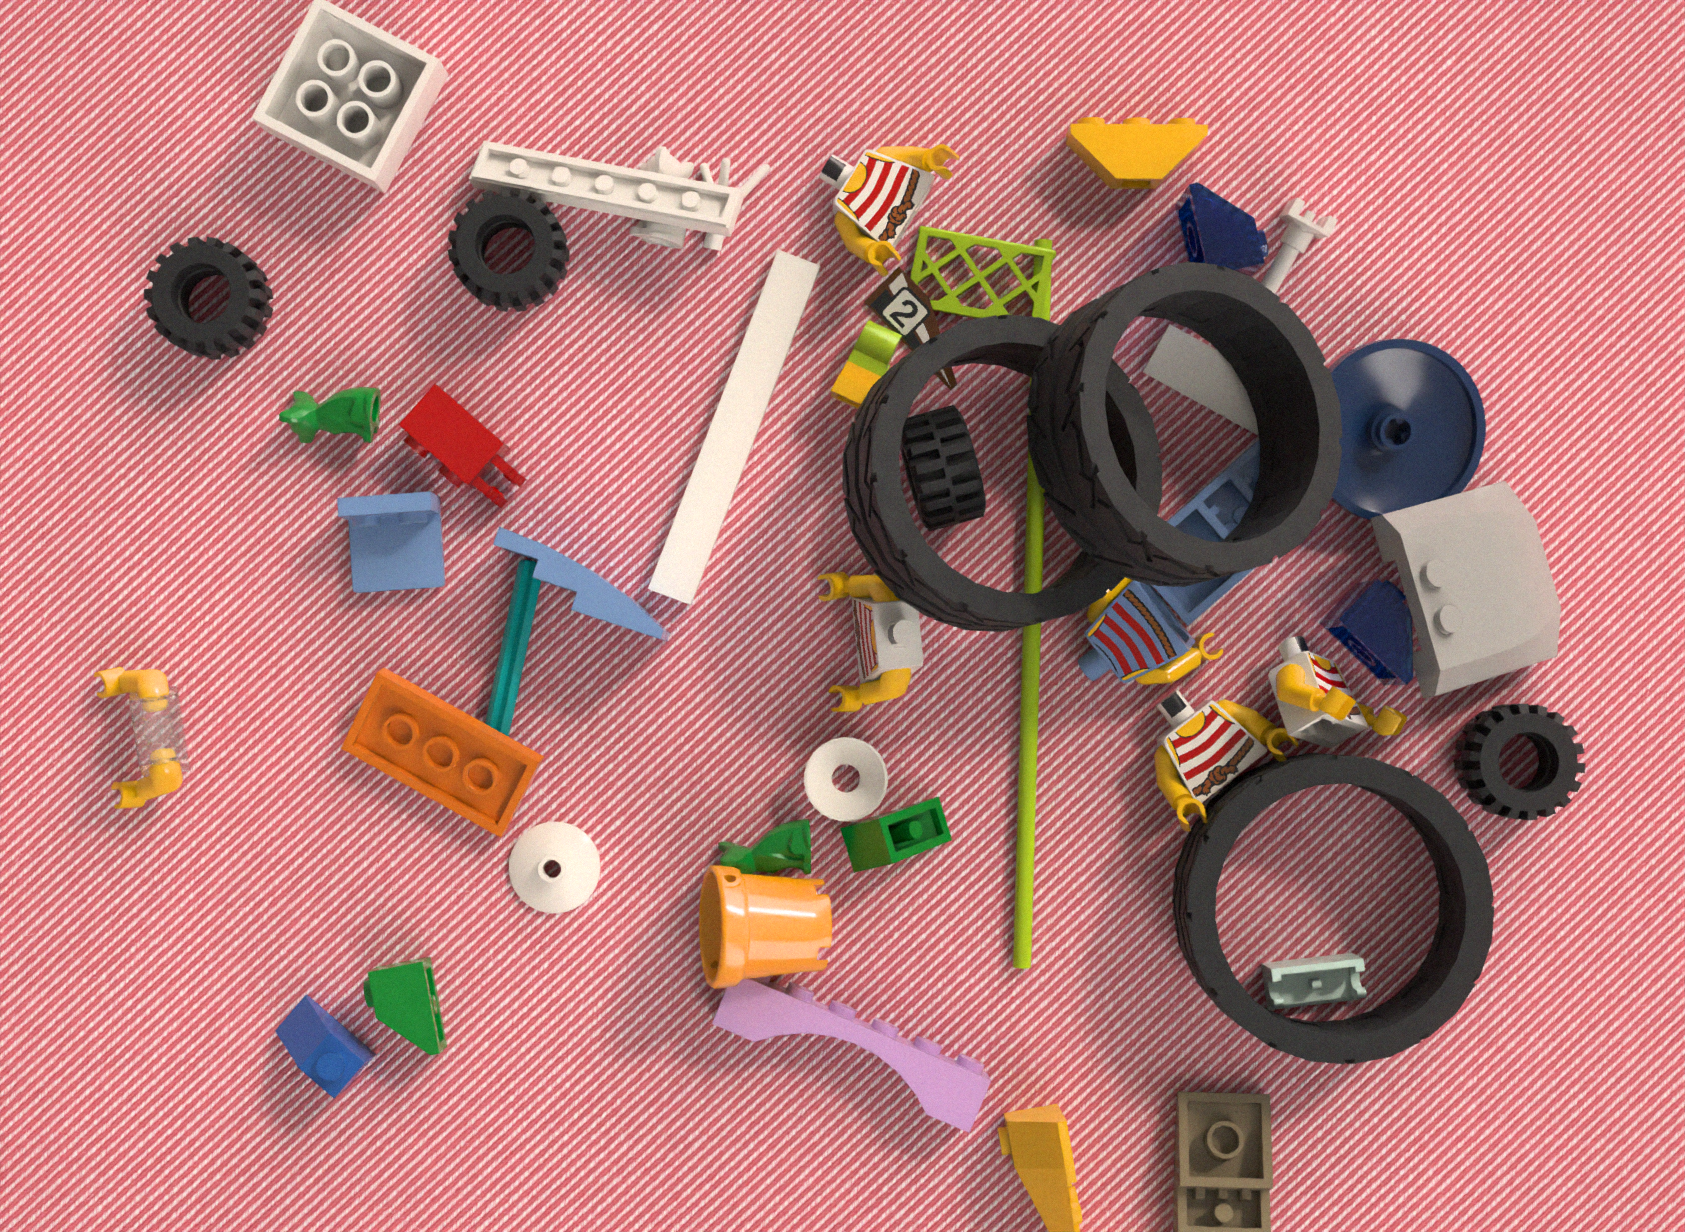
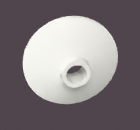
(577, 860)

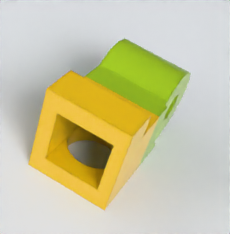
(865, 364)

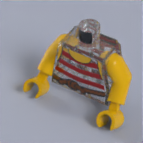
(157, 733)

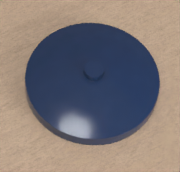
(1406, 426)

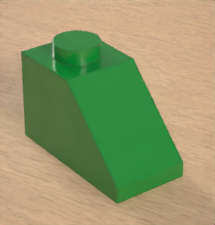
(896, 835)
(408, 1002)

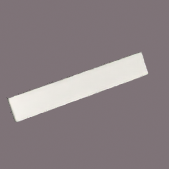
(608, 188)

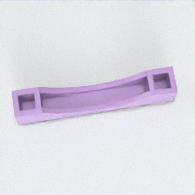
(944, 1086)

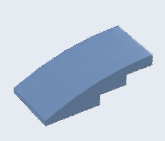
(1211, 518)
(593, 593)

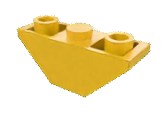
(1136, 151)

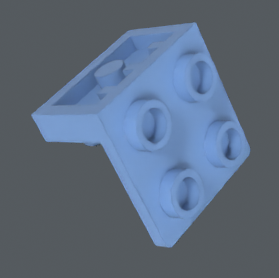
(394, 541)

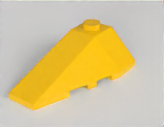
(1045, 1163)

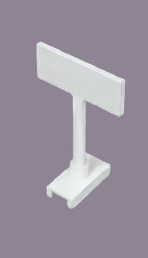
(1201, 369)

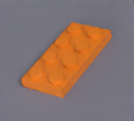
(442, 752)

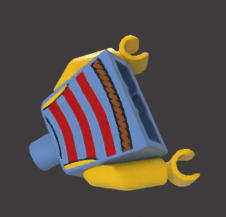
(1140, 638)

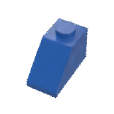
(323, 1047)

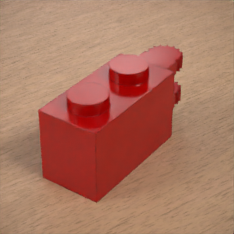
(459, 442)

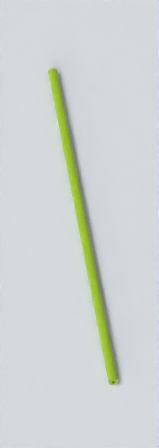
(1029, 698)

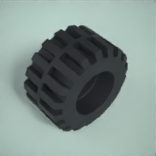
(487, 219)
(183, 272)
(942, 468)
(1556, 761)

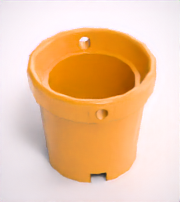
(760, 925)

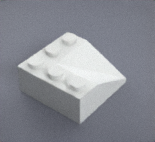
(350, 94)

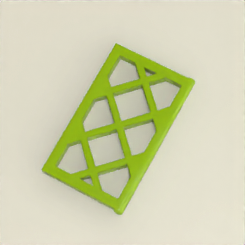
(963, 242)

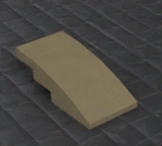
(1222, 1162)

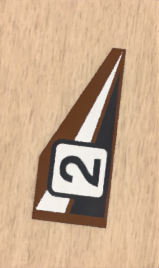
(909, 313)

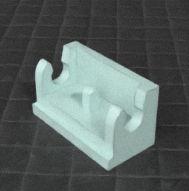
(1313, 980)

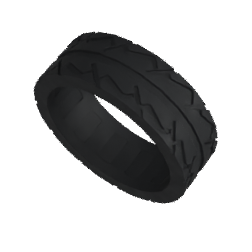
(1288, 393)
(880, 512)
(1458, 943)

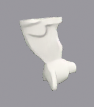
(655, 232)

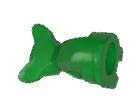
(344, 412)
(776, 850)

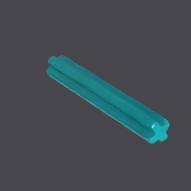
(513, 648)

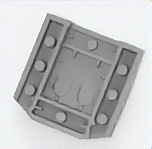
(1472, 586)

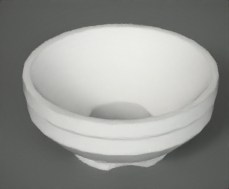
(839, 804)

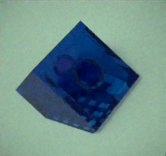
(1219, 231)
(1375, 630)

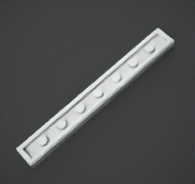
(734, 427)

